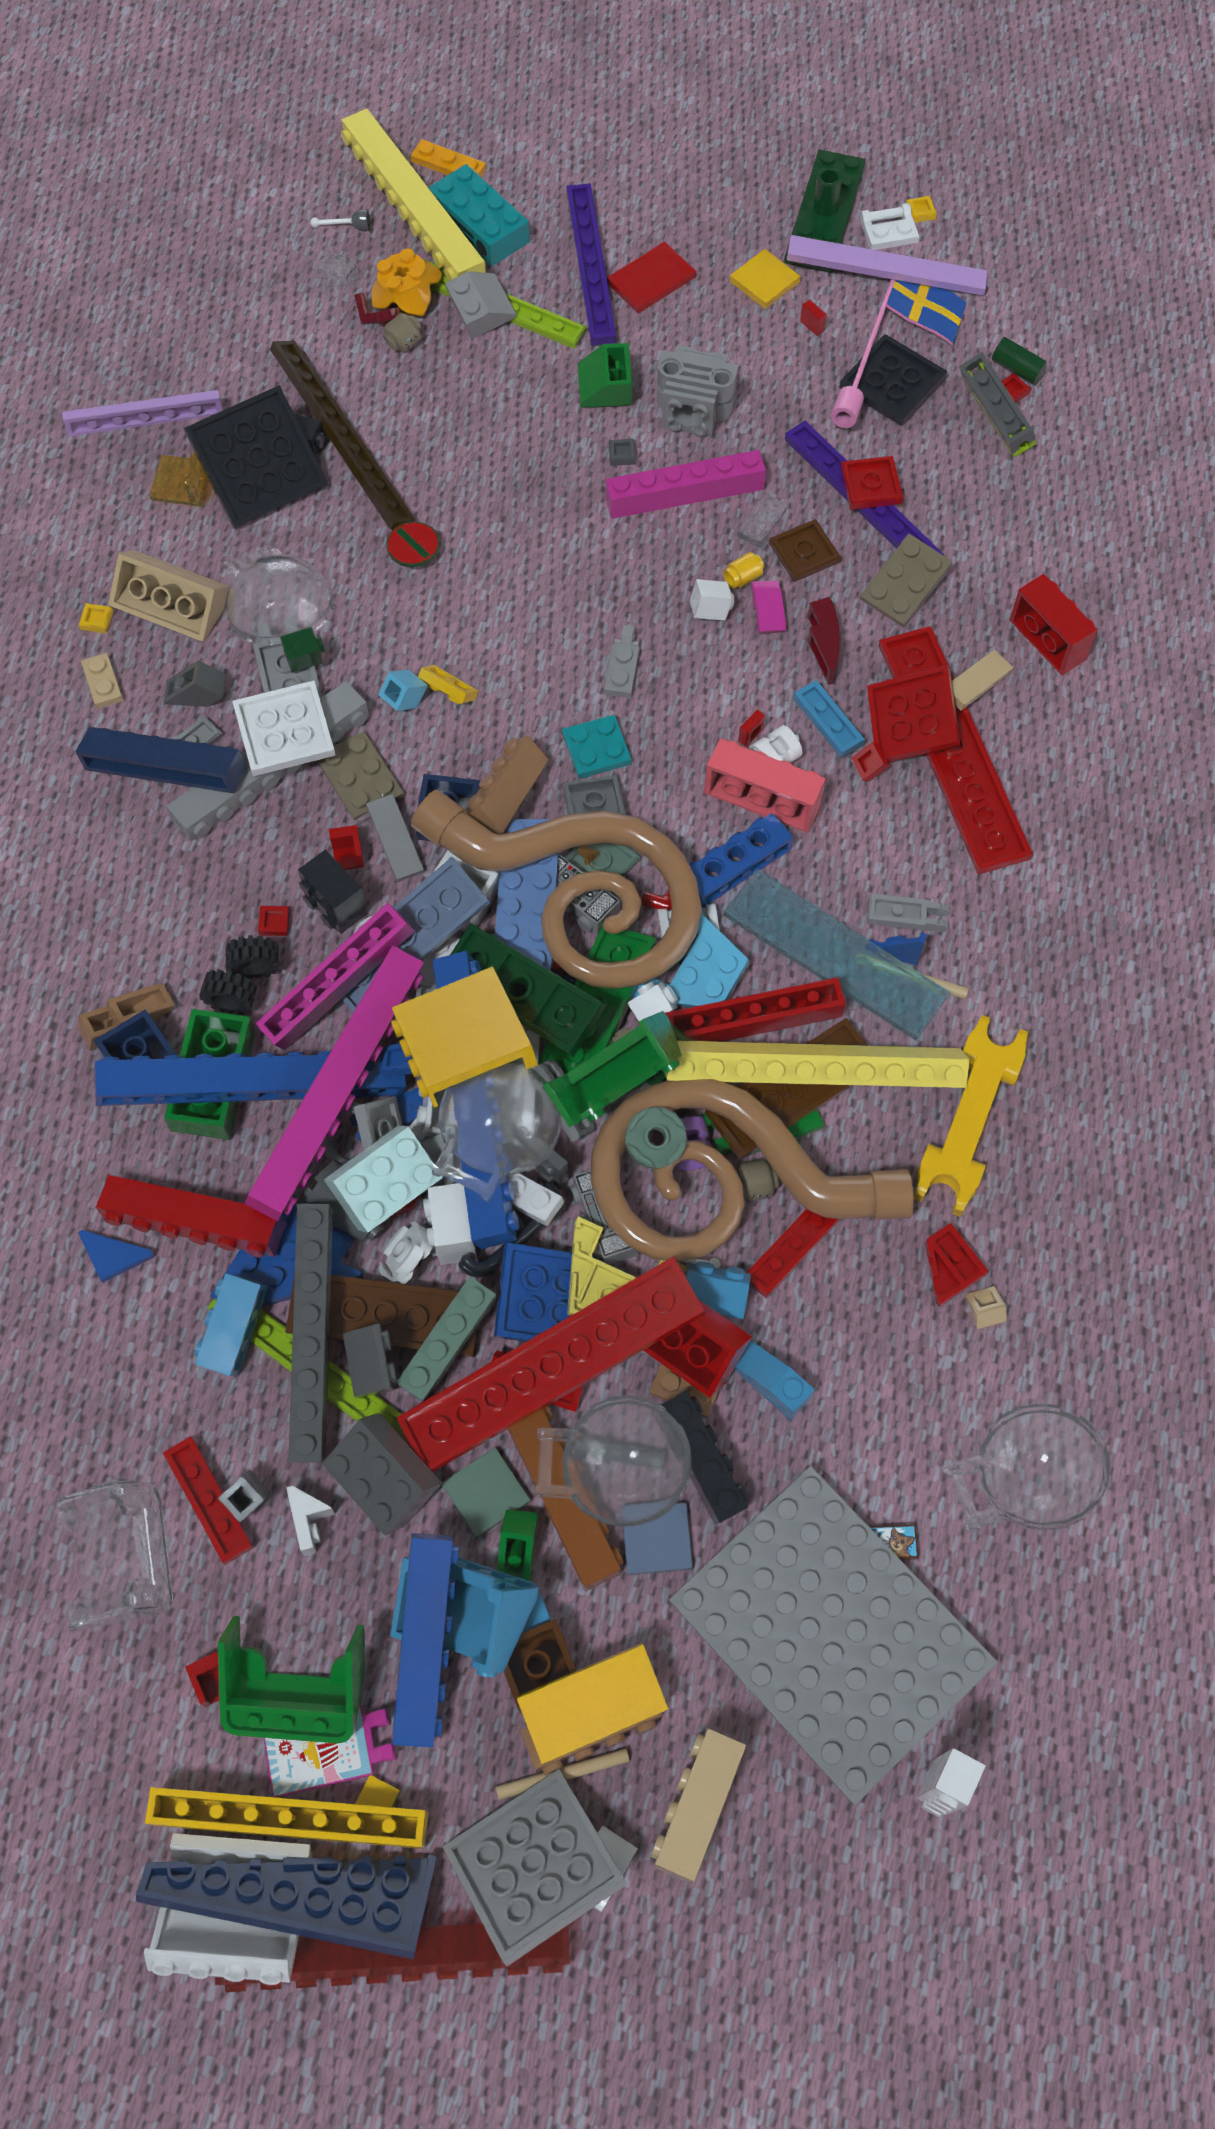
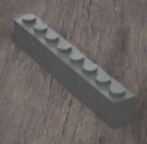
(311, 1334)

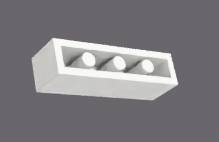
(950, 1783)

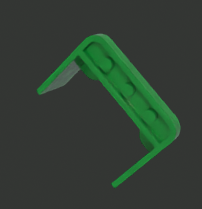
(615, 1070)
(288, 1704)

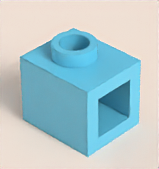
(402, 690)

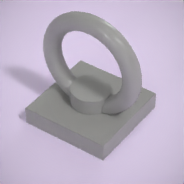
(373, 1122)

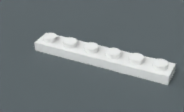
(530, 1196)

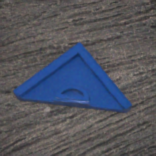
(902, 948)
(113, 1256)

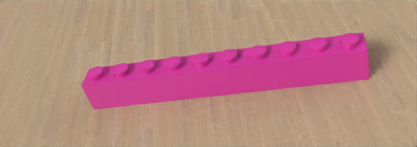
(333, 1086)

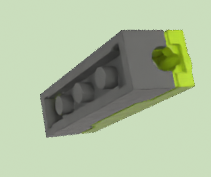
(998, 405)

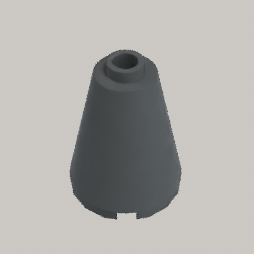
(321, 1194)

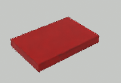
(651, 277)

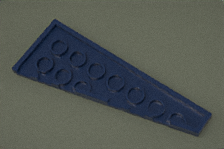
(337, 1901)

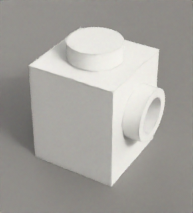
(711, 600)
(653, 1000)

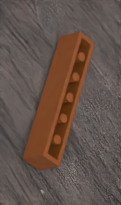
(580, 1534)

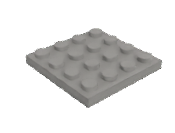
(533, 1867)

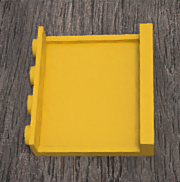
(460, 1032)

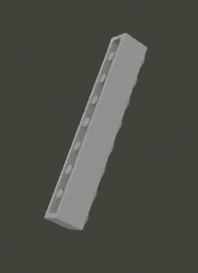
(203, 808)

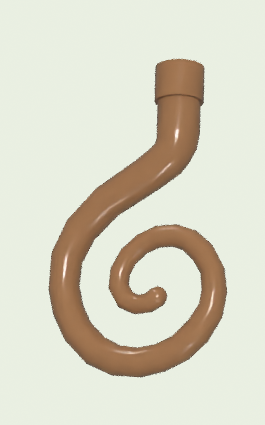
(451, 827)
(875, 1195)

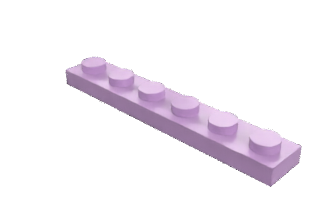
(142, 413)

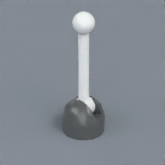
(359, 219)

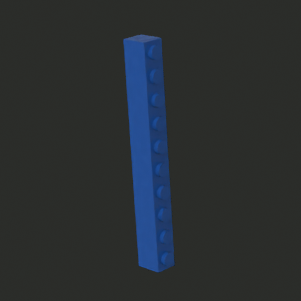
(223, 1079)
(491, 1221)

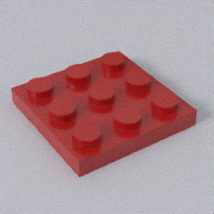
(914, 714)

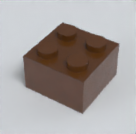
(538, 1659)

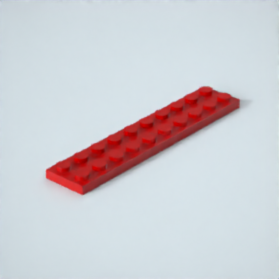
(966, 770)
(551, 1365)

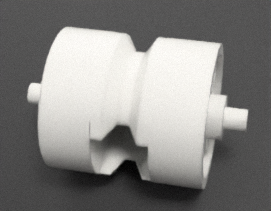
(780, 745)

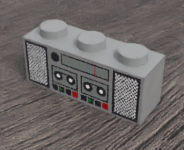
(590, 907)
(610, 1246)

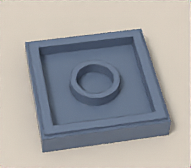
(659, 1544)

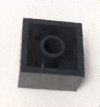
(332, 892)

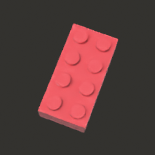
(764, 784)

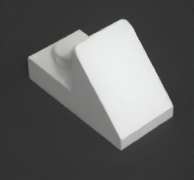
(306, 1509)

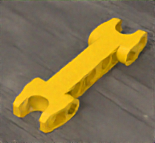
(954, 1161)

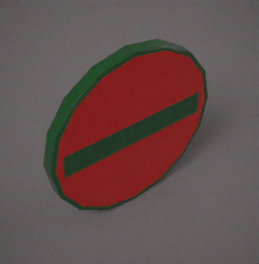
(412, 544)

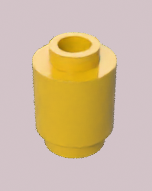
(743, 570)

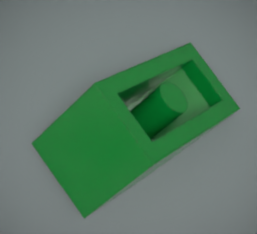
(517, 1543)

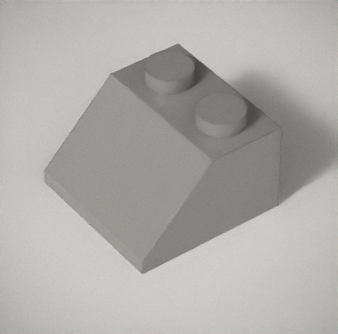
(480, 302)

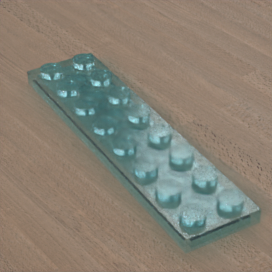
(834, 950)

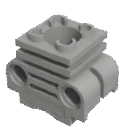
(695, 389)

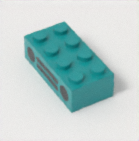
(482, 214)

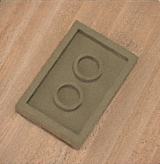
(906, 580)
(359, 774)

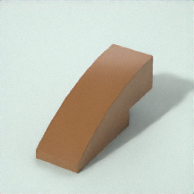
(121, 1008)

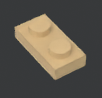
(101, 680)

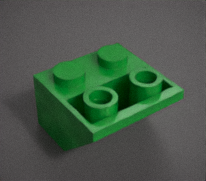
(606, 377)

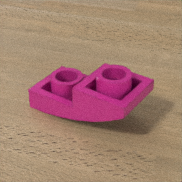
(768, 606)

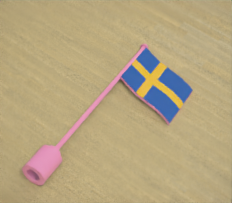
(922, 305)

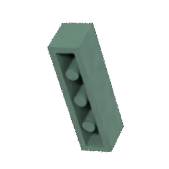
(447, 1339)

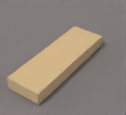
(979, 679)

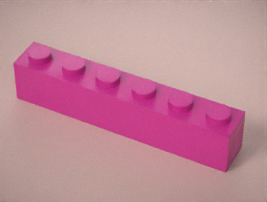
(685, 484)
(335, 977)

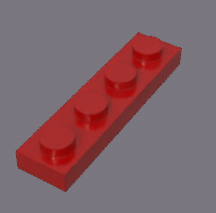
(789, 1251)
(203, 1494)

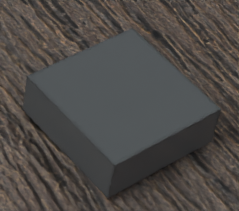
(622, 452)

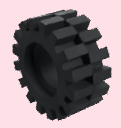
(252, 956)
(228, 992)

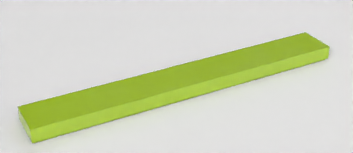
(534, 318)
(272, 1339)

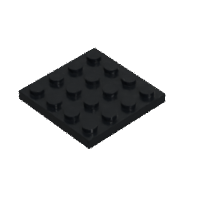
(255, 456)

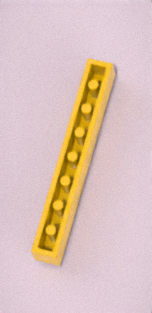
(287, 1818)

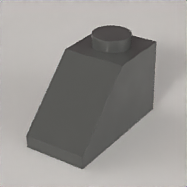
(195, 686)

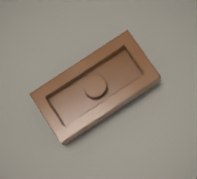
(669, 1385)

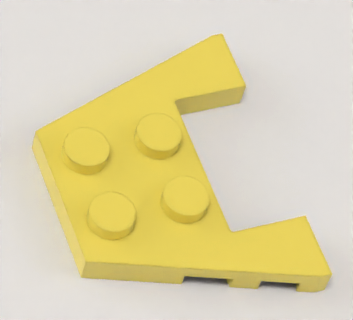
(588, 1276)

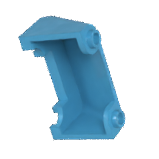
(486, 1613)

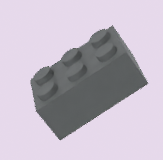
(381, 1473)

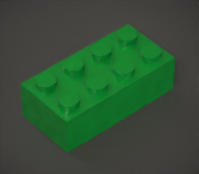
(218, 1036)

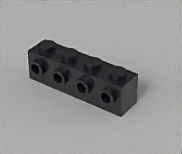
(708, 1468)

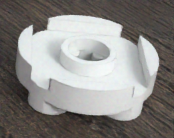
(405, 1252)

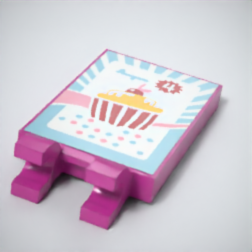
(310, 1765)

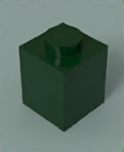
(302, 649)

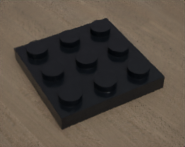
(895, 379)

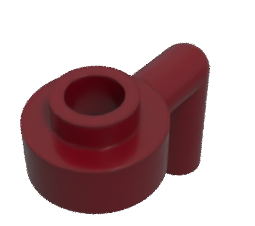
(383, 316)

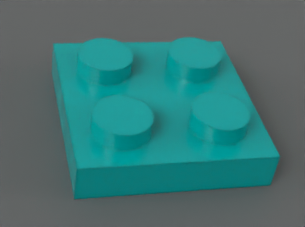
(596, 746)

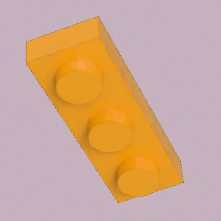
(443, 159)

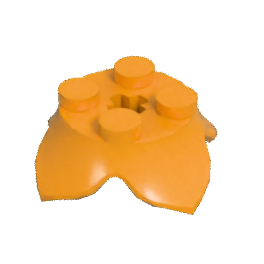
(405, 281)

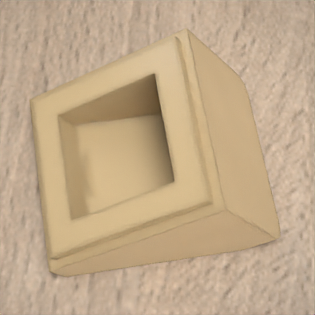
(986, 1307)

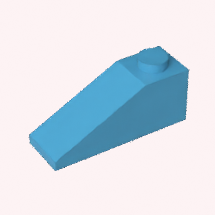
(774, 1380)

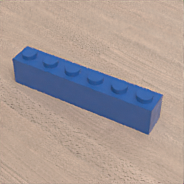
(422, 1640)

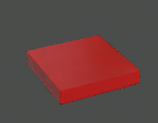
(871, 482)

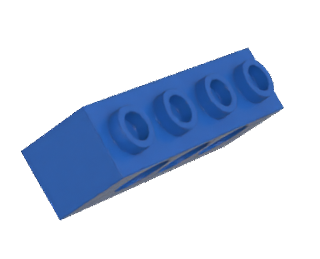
(767, 831)

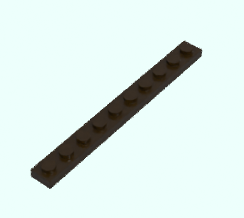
(341, 433)

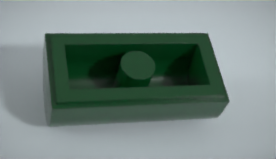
(1019, 361)

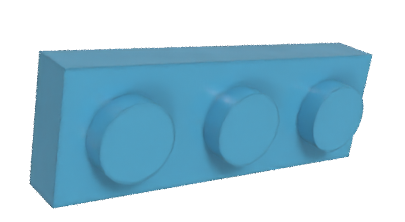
(828, 719)

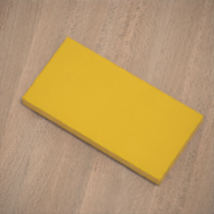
(592, 1703)

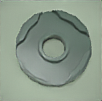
(637, 1137)

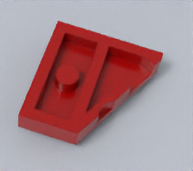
(952, 1264)

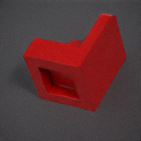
(347, 847)
(205, 1679)

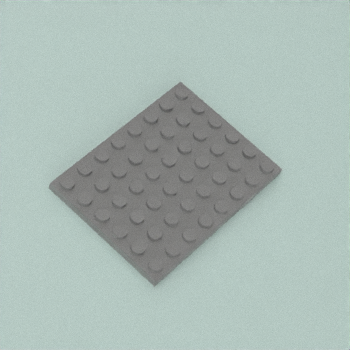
(833, 1634)

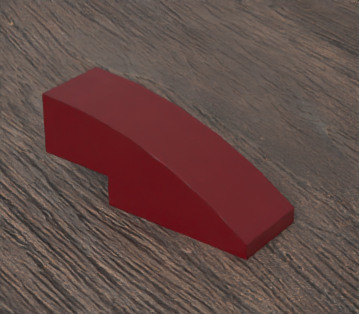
(824, 636)

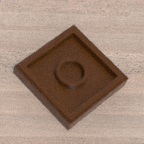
(804, 550)

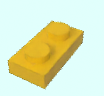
(440, 680)

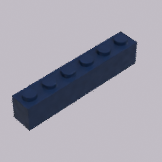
(161, 759)

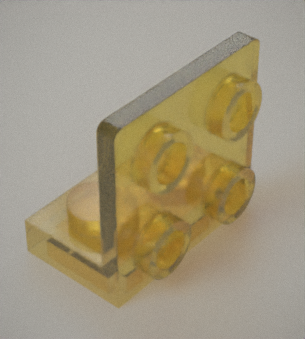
(179, 481)

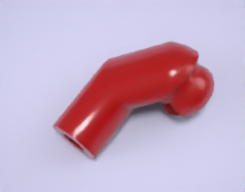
(657, 902)

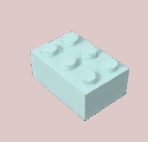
(382, 1178)

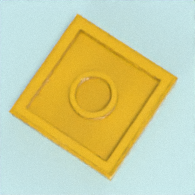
(765, 278)

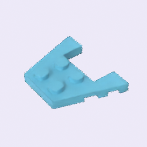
(708, 969)

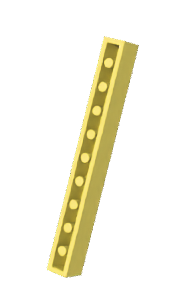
(410, 196)
(821, 1064)

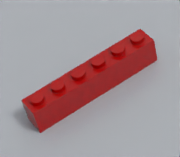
(761, 1012)
(189, 1216)

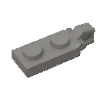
(622, 665)

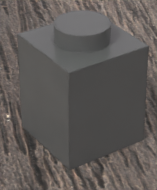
(244, 1495)

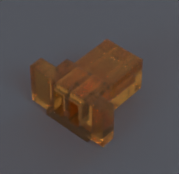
(587, 854)

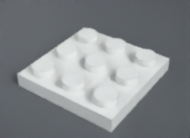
(283, 728)

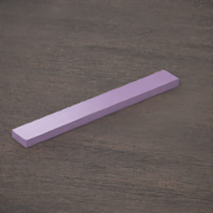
(887, 265)

